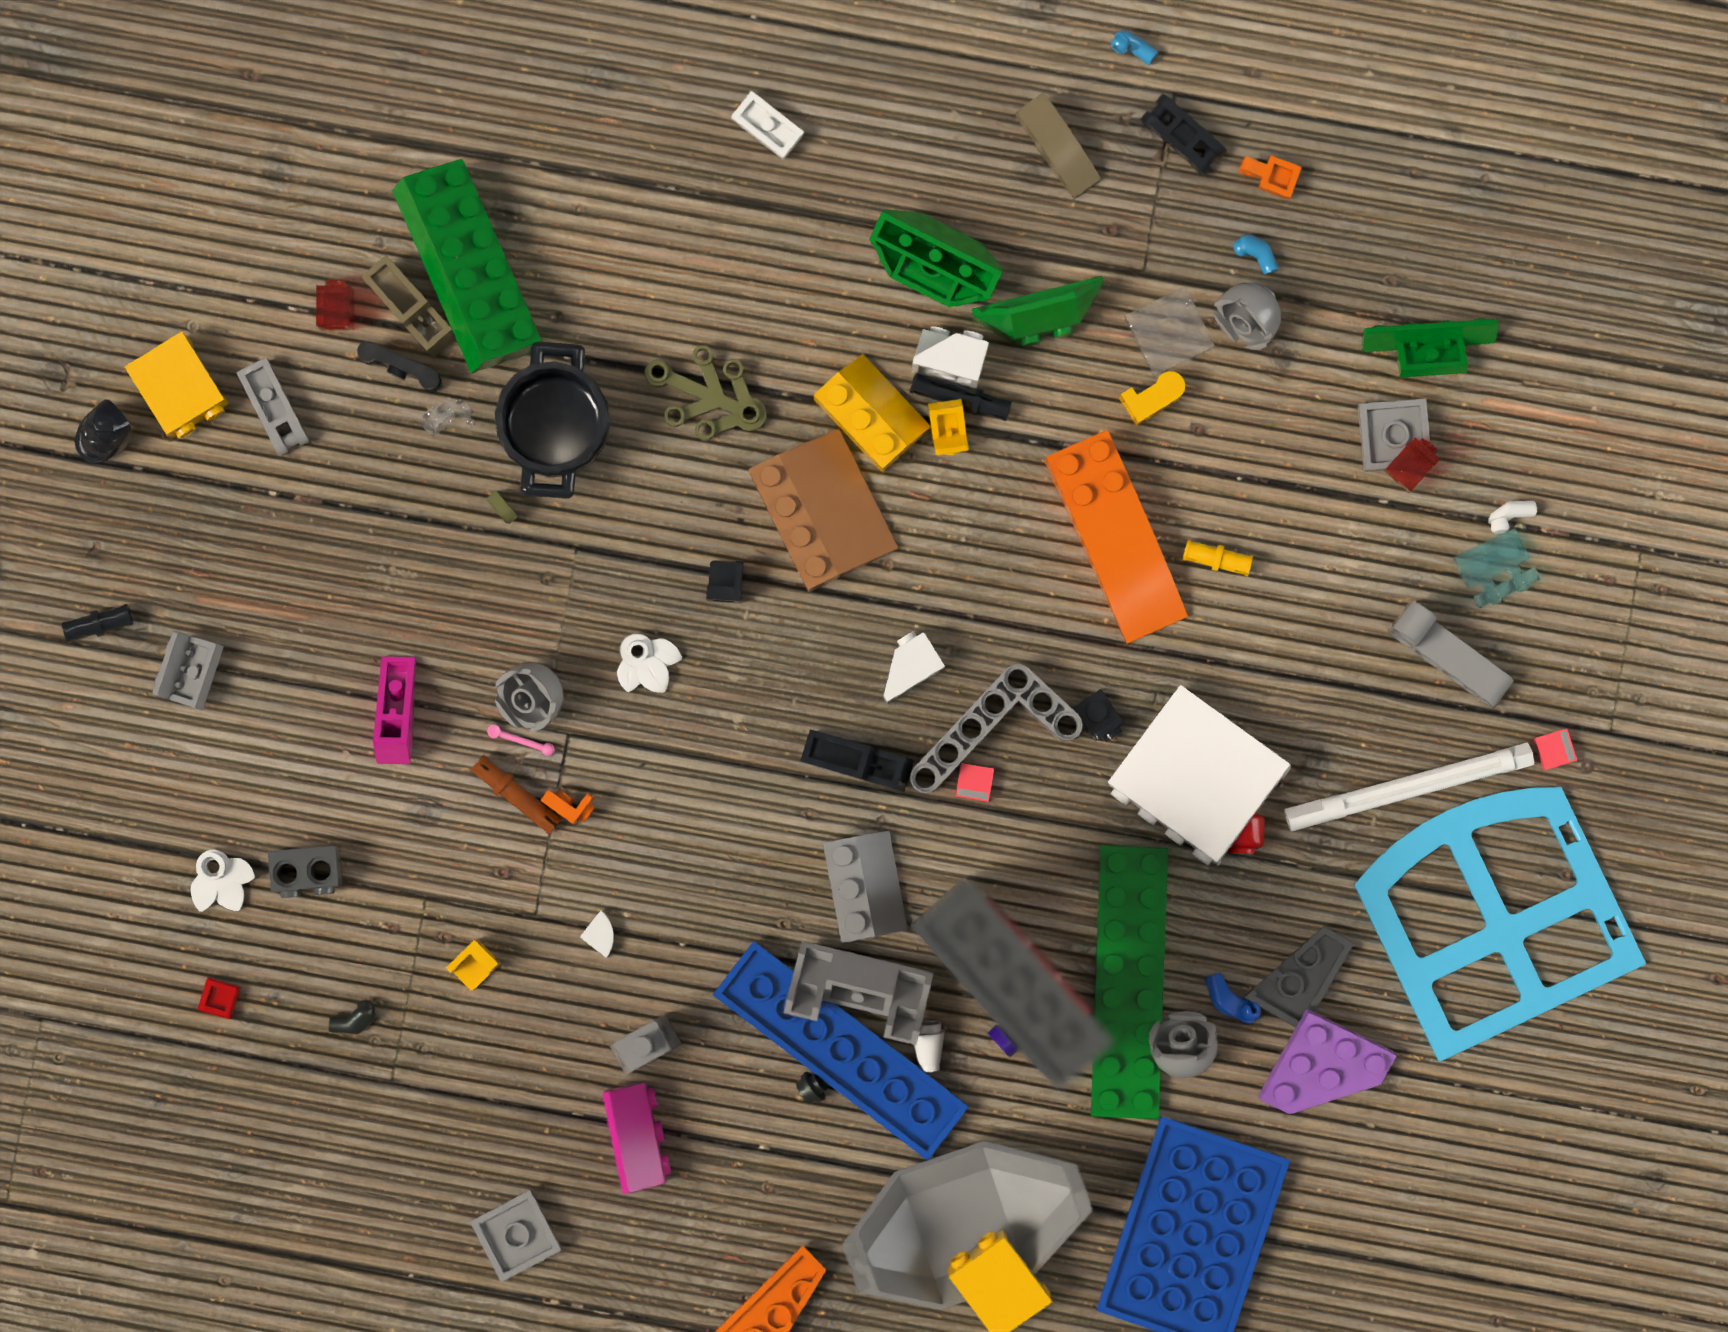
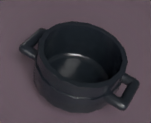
(552, 419)

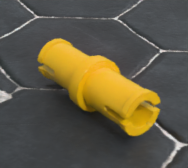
(1217, 557)

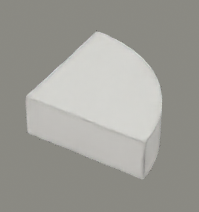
(600, 934)

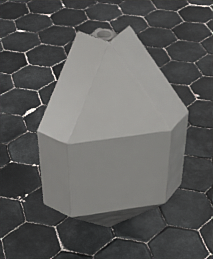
(948, 1205)

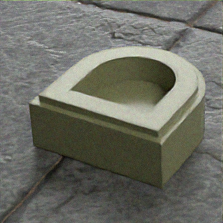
(502, 507)

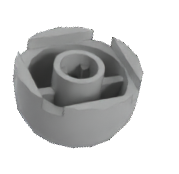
(1249, 313)
(529, 695)
(1183, 1044)

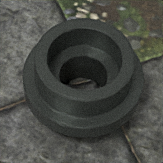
(811, 1088)

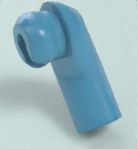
(1126, 40)
(1257, 248)

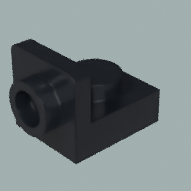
(1099, 716)

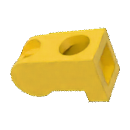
(1154, 399)

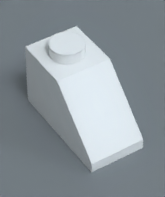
(911, 665)

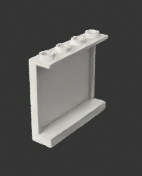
(1197, 776)

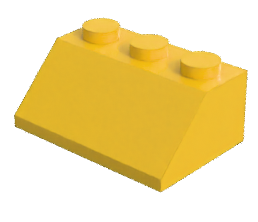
(871, 412)

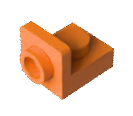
(563, 803)

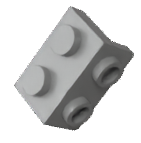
(187, 670)

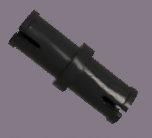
(97, 623)

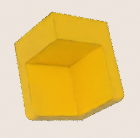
(473, 964)

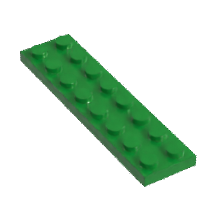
(1129, 979)

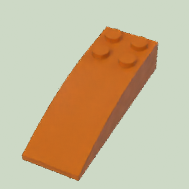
(1116, 536)

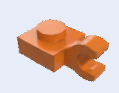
(1276, 175)

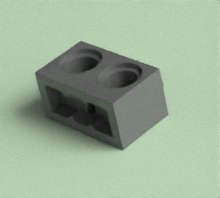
(305, 861)

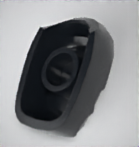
(102, 433)

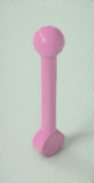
(495, 731)

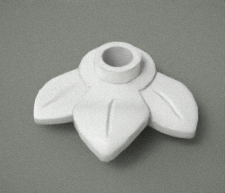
(649, 667)
(223, 885)

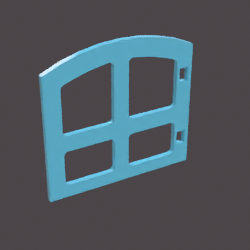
(1502, 930)

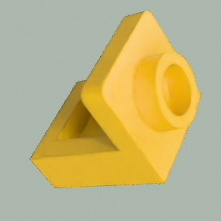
(948, 427)

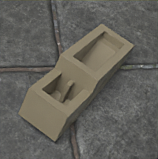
(1057, 145)
(409, 306)

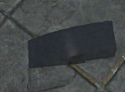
(857, 760)

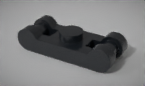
(1183, 134)
(399, 365)

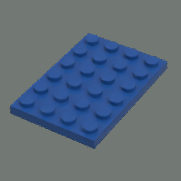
(1192, 1232)

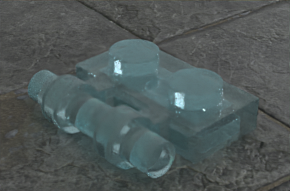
(1492, 558)

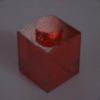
(335, 306)

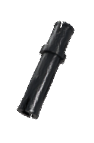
(972, 400)

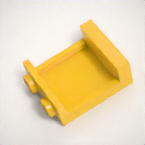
(177, 386)
(998, 1283)

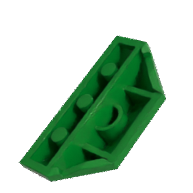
(934, 258)
(1040, 313)

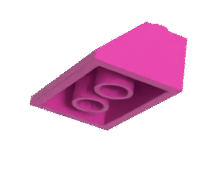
(636, 1137)

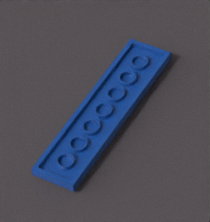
(843, 1054)

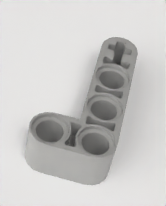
(1421, 633)

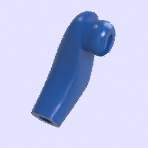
(1230, 1004)

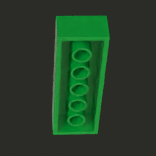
(466, 265)

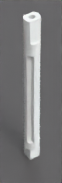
(1408, 787)

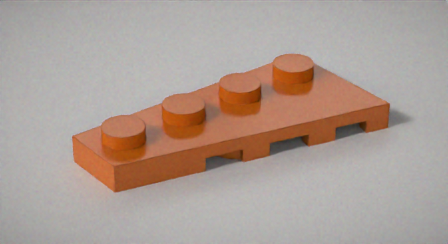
(780, 1297)

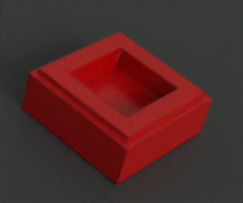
(219, 998)

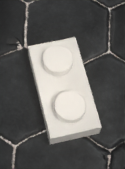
(767, 125)

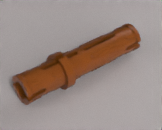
(515, 794)

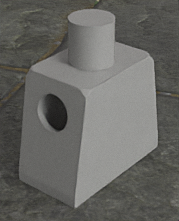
(645, 1044)

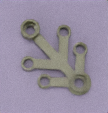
(711, 396)

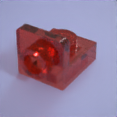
(1413, 463)

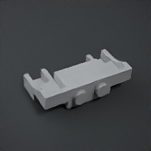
(860, 984)

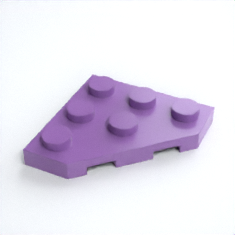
(1324, 1065)

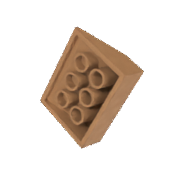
(823, 509)

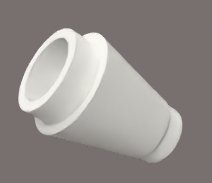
(930, 1046)

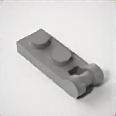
(272, 405)

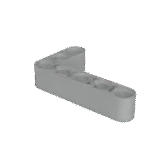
(988, 721)

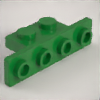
(1430, 347)

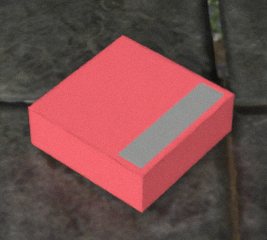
(1555, 749)
(974, 782)

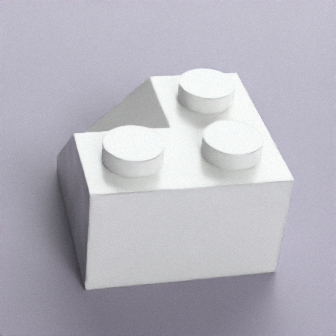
(950, 358)

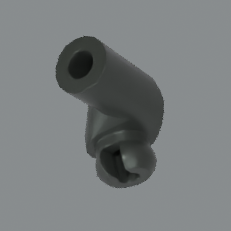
(356, 1022)

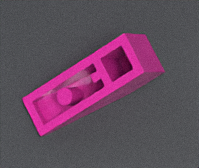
(395, 711)

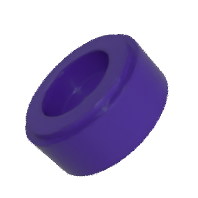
(1003, 1040)

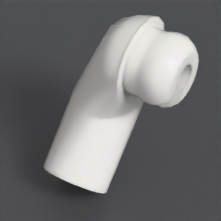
(1508, 511)

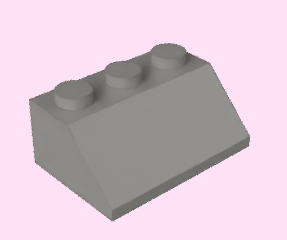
(865, 886)

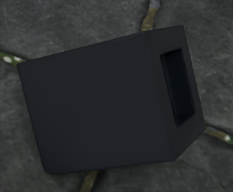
(725, 582)

